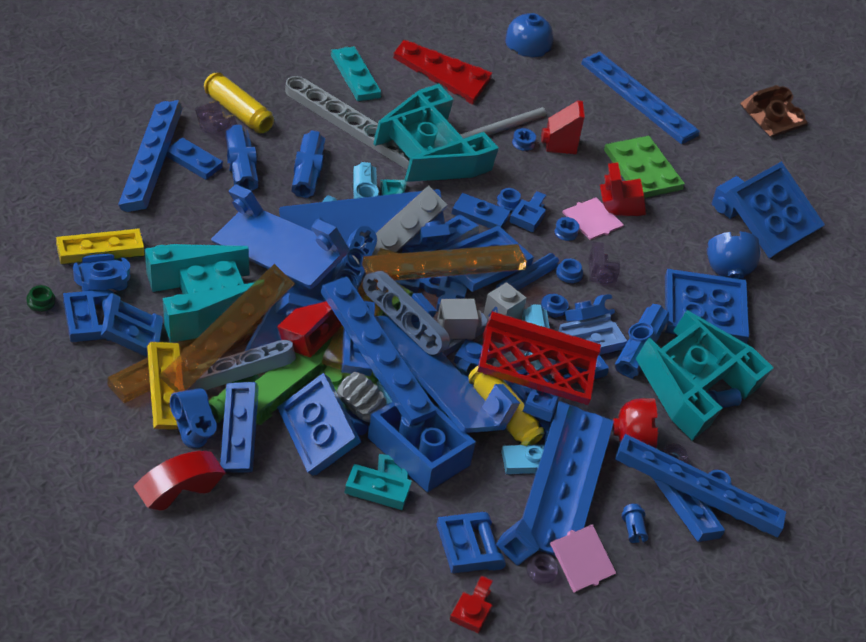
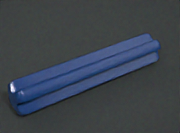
(532, 272)

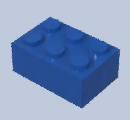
(427, 450)

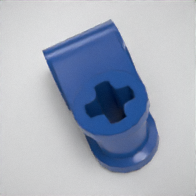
(193, 414)

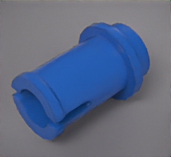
(726, 398)
(634, 515)

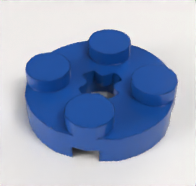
(102, 273)

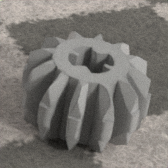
(361, 396)

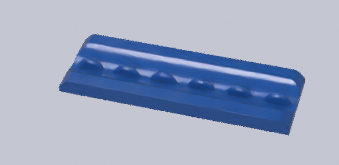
(566, 474)

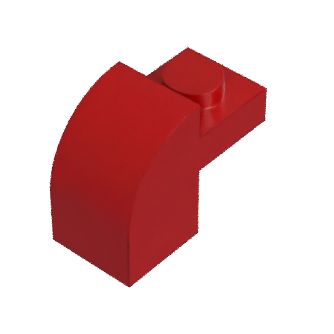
(621, 196)

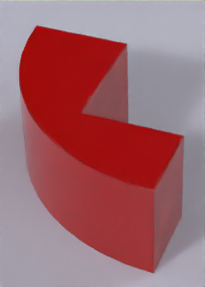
(189, 471)

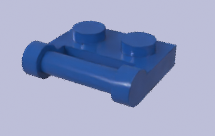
(82, 315)
(130, 325)
(462, 546)

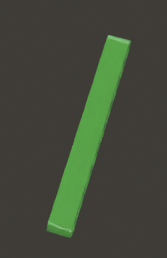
(280, 383)

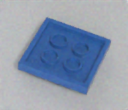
(775, 209)
(711, 297)

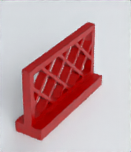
(543, 343)

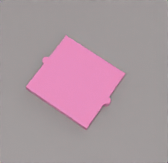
(593, 218)
(583, 558)

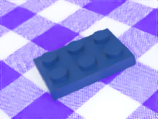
(492, 237)
(318, 424)

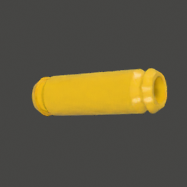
(239, 102)
(522, 425)

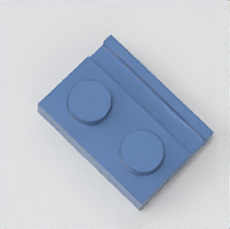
(598, 330)

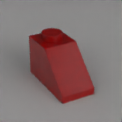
(564, 129)
(309, 328)

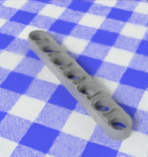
(342, 119)

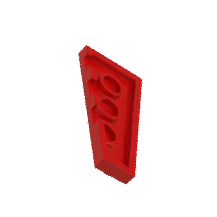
(450, 72)

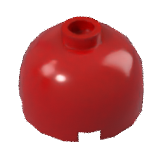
(638, 421)

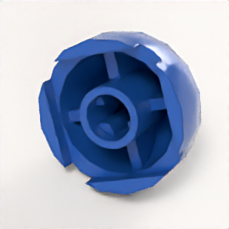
(530, 35)
(734, 255)

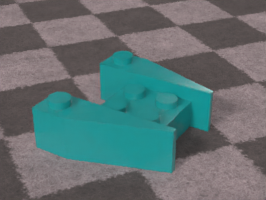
(431, 142)
(207, 279)
(695, 363)

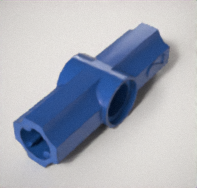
(241, 157)
(308, 164)
(649, 326)

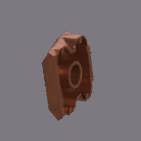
(774, 110)

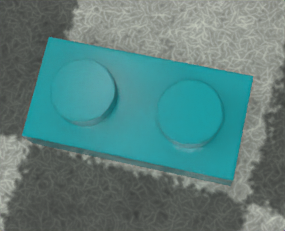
(378, 486)

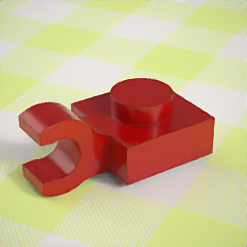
(472, 609)

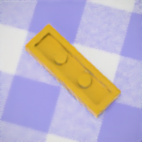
(118, 243)
(159, 358)

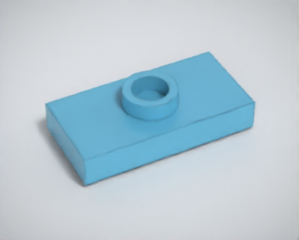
(521, 458)

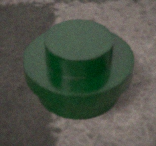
(40, 298)

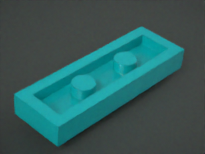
(356, 73)

